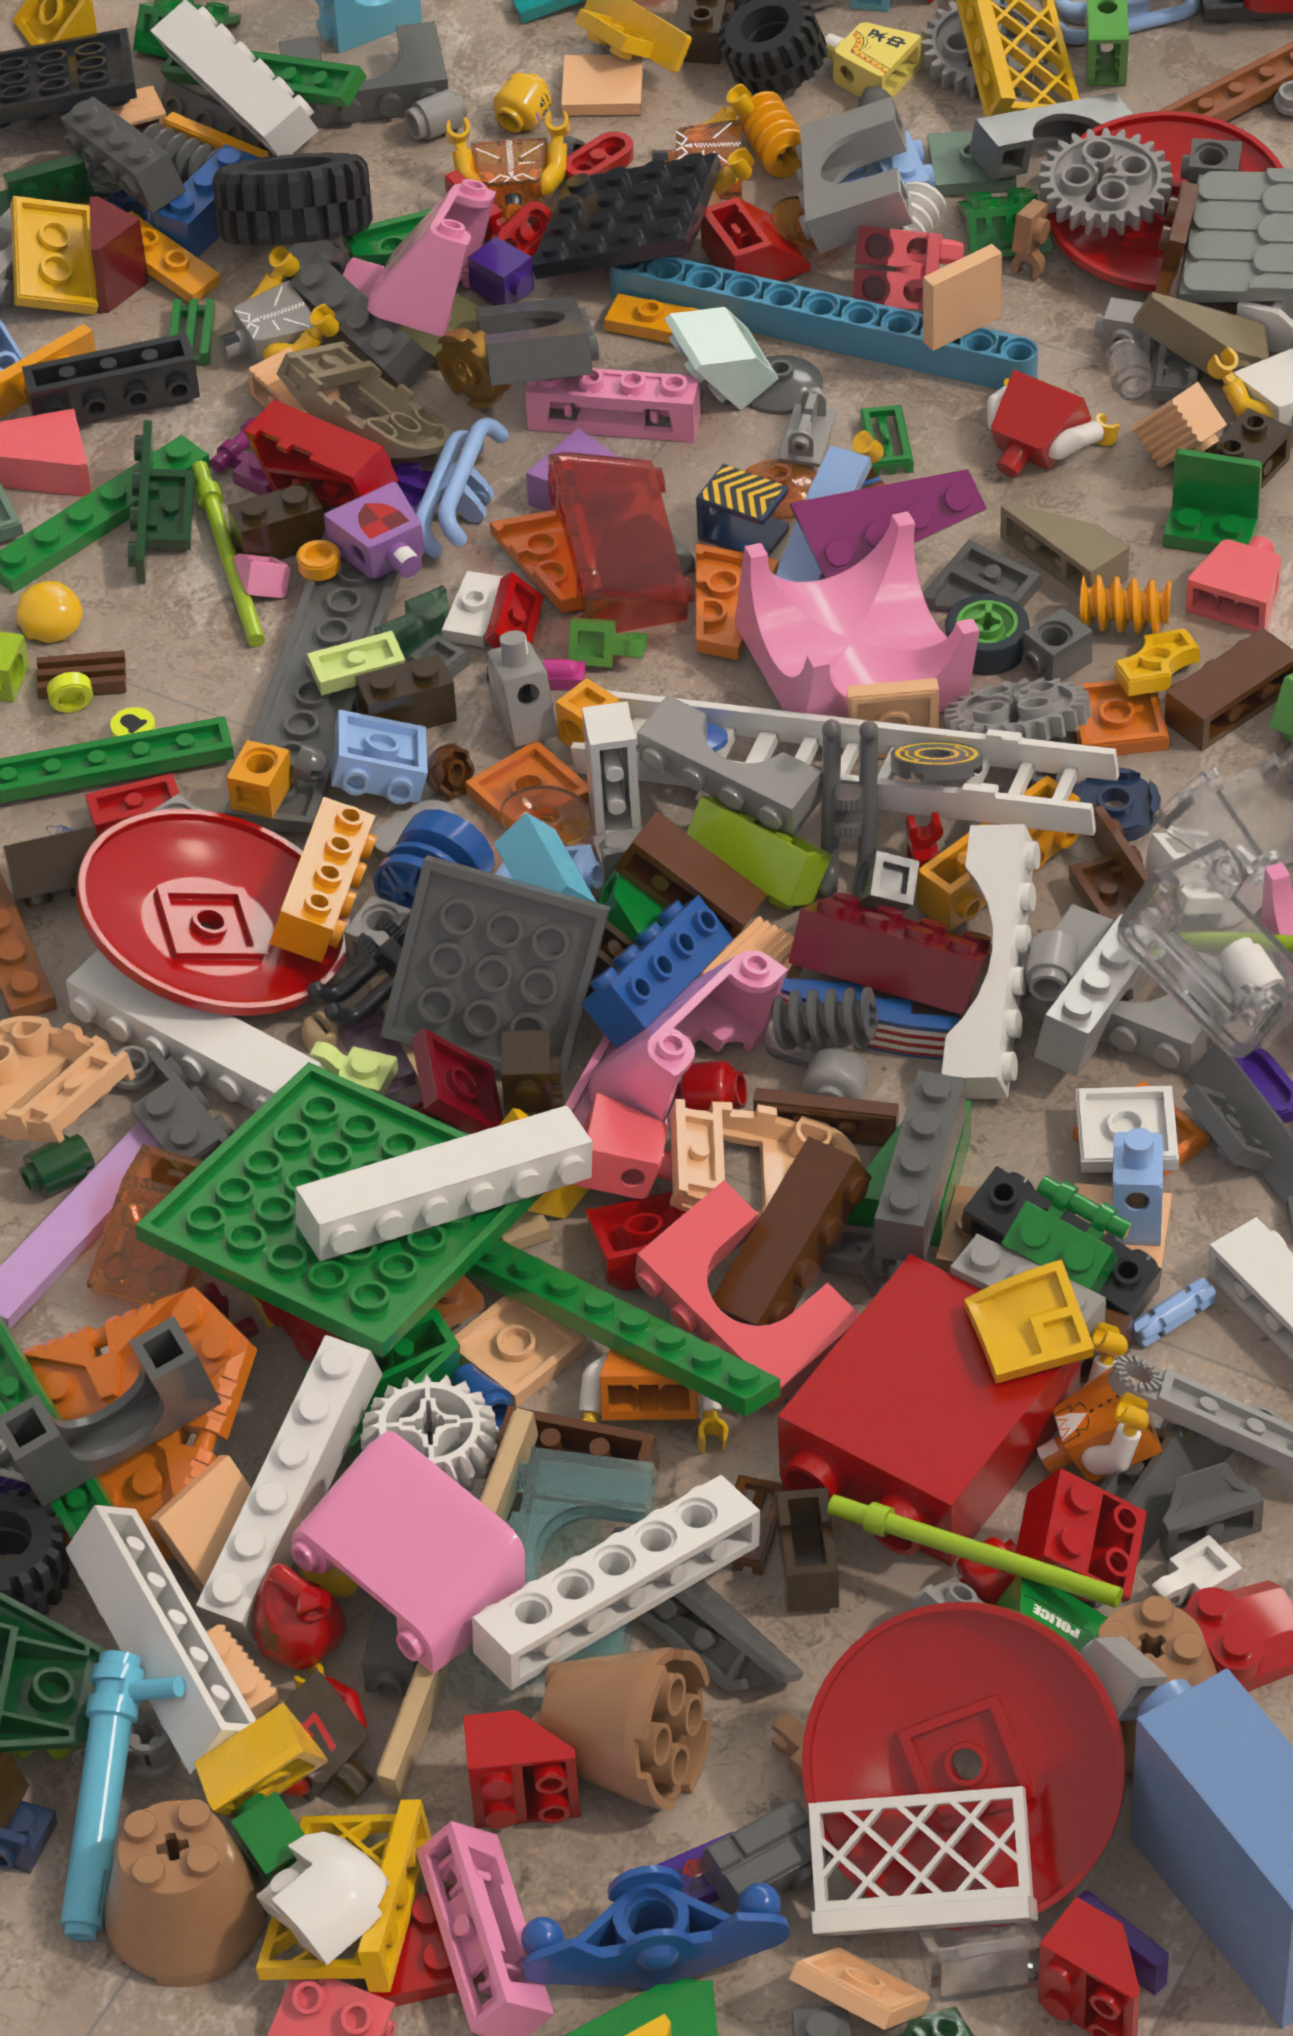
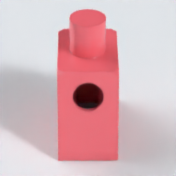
(1236, 584)
(625, 1149)

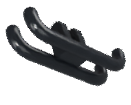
(381, 957)

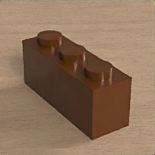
(1229, 689)
(677, 867)

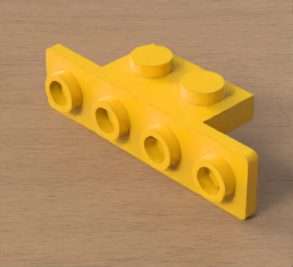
(634, 32)

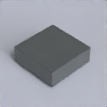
(453, 656)

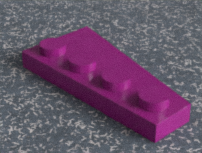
(851, 524)

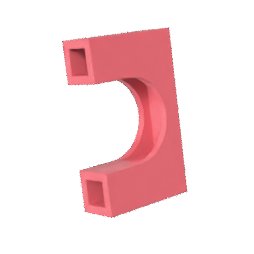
(677, 1272)

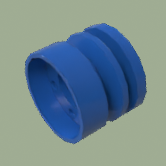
(431, 834)

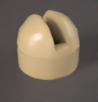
(313, 1031)

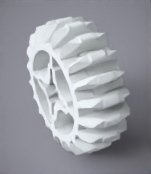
(459, 1423)

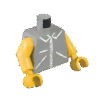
(276, 316)

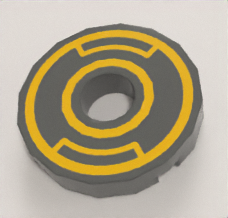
(937, 761)

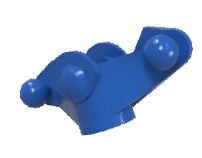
(653, 1935)

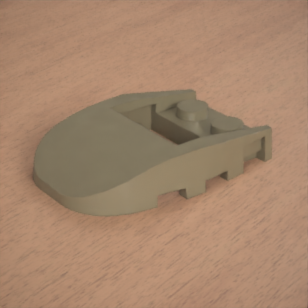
(400, 428)

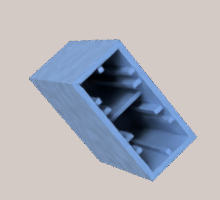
(1220, 1824)

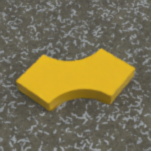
(1156, 662)

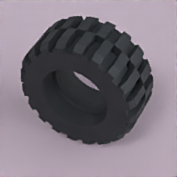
(292, 199)

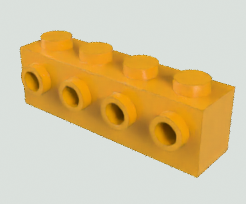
(323, 879)
(945, 885)

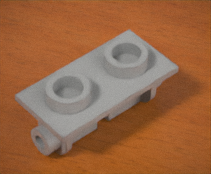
(808, 430)

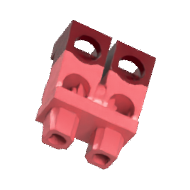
(911, 253)

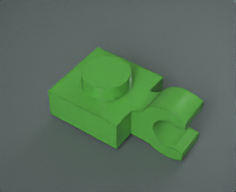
(598, 643)

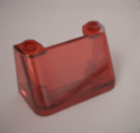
(619, 539)

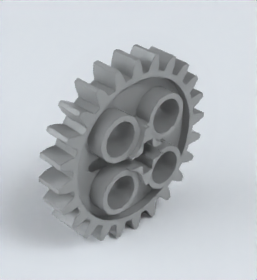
(947, 52)
(1105, 181)
(1043, 706)

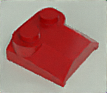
(625, 1230)
(1247, 1631)

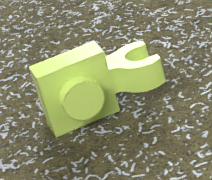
(361, 1065)

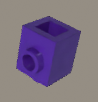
(500, 272)

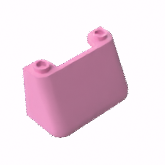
(428, 264)
(717, 1008)
(413, 1547)

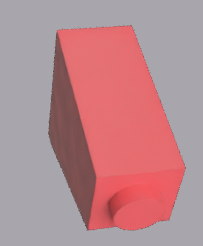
(44, 454)

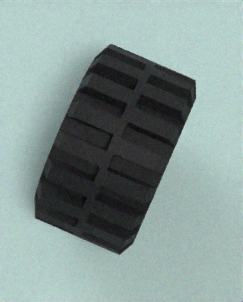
(772, 45)
(39, 1539)

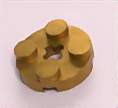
(465, 367)

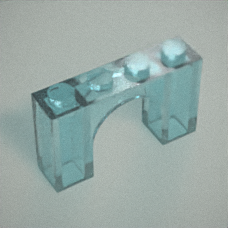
(577, 1487)

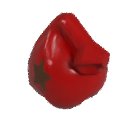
(295, 1619)

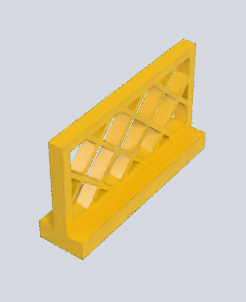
(990, 48)
(381, 1945)

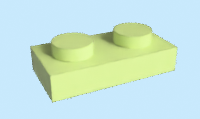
(338, 665)

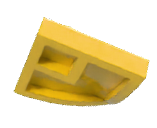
(1029, 1323)

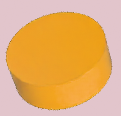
(318, 560)

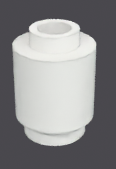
(1247, 963)

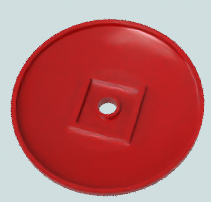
(1133, 257)
(169, 871)
(980, 1683)

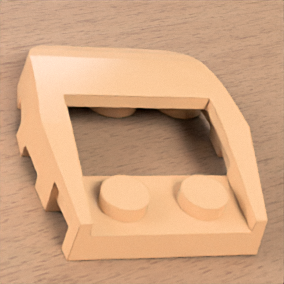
(33, 1057)
(699, 1146)

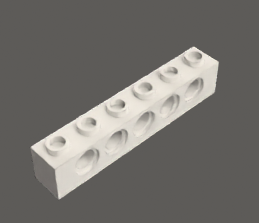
(615, 1581)

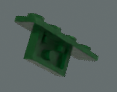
(53, 180)
(164, 506)

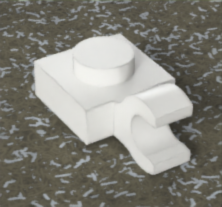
(1196, 1568)

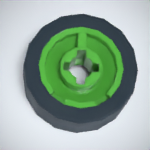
(1000, 627)

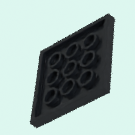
(63, 73)
(627, 215)

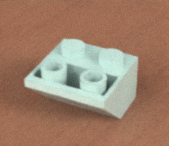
(721, 353)

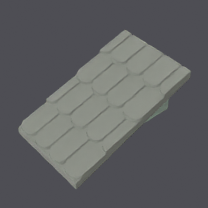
(1240, 238)

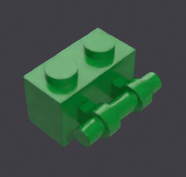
(1047, 1238)

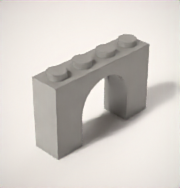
(835, 149)
(1149, 1029)

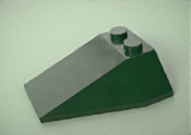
(42, 1681)

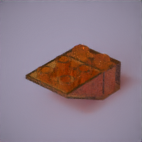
(122, 1262)

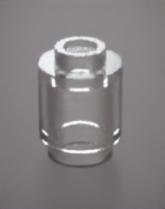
(1129, 369)

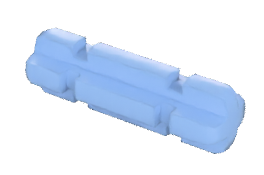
(1173, 1312)

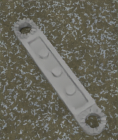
(1206, 1412)

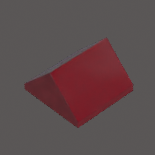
(116, 253)

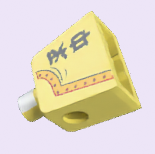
(874, 58)

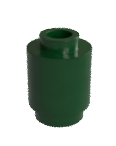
(56, 1165)

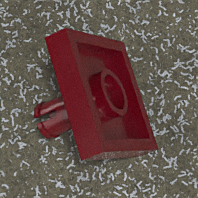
(455, 1085)

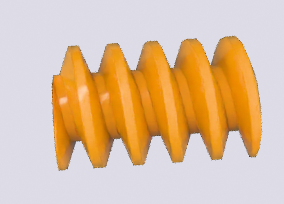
(773, 134)
(1125, 604)

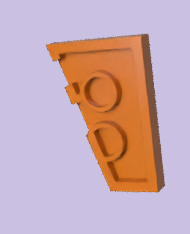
(542, 553)
(716, 600)

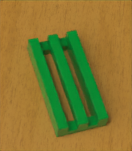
(193, 311)
(889, 461)

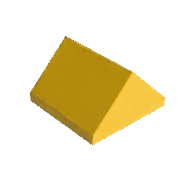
(55, 20)
(258, 1759)

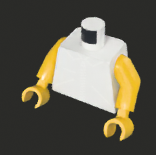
(1260, 387)

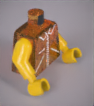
(722, 136)
(515, 169)

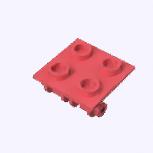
(331, 2009)

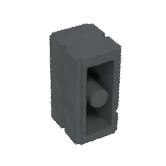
(764, 1851)

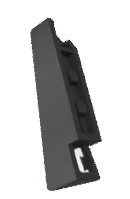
(1153, 1480)
(726, 1641)

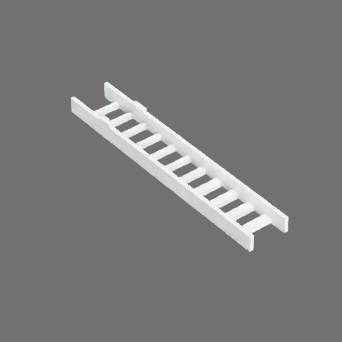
(972, 802)

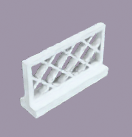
(926, 1910)

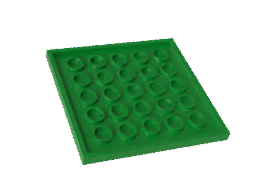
(240, 1213)

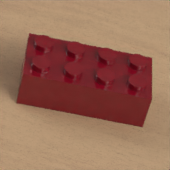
(892, 952)

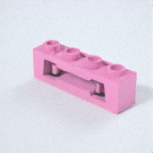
(617, 404)
(482, 1930)

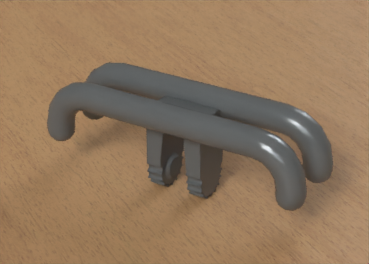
(847, 808)

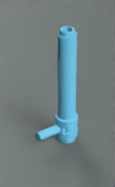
(111, 1712)

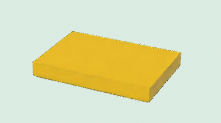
(52, 256)

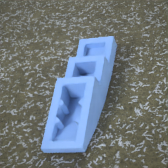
(838, 473)

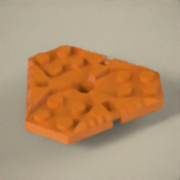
(86, 1381)

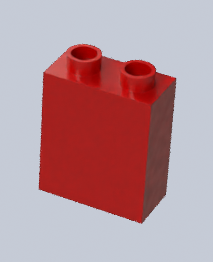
(914, 1414)

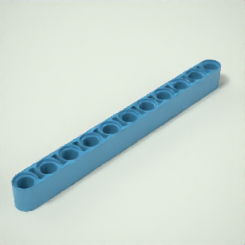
(828, 320)

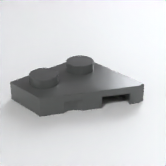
(981, 572)

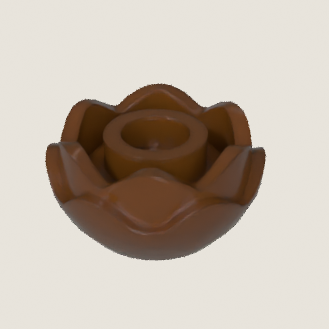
(449, 770)

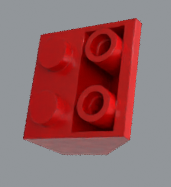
(745, 241)
(1082, 1530)
(518, 1771)
(1089, 1973)

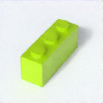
(771, 859)

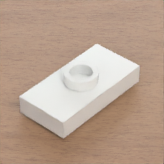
(471, 609)

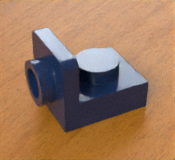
(26, 1836)

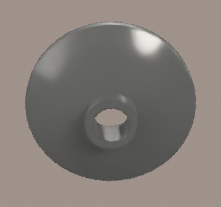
(794, 379)

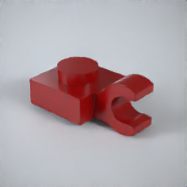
(922, 839)

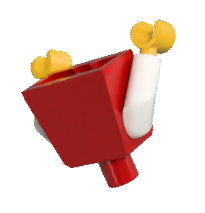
(1041, 424)

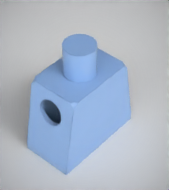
(1139, 1170)

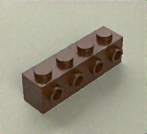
(793, 1235)

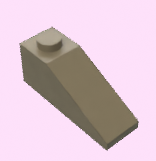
(1200, 331)
(1065, 546)

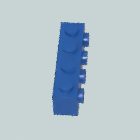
(656, 970)

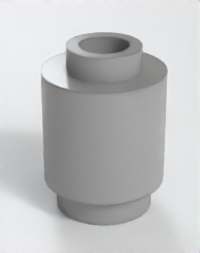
(430, 115)
(1050, 964)

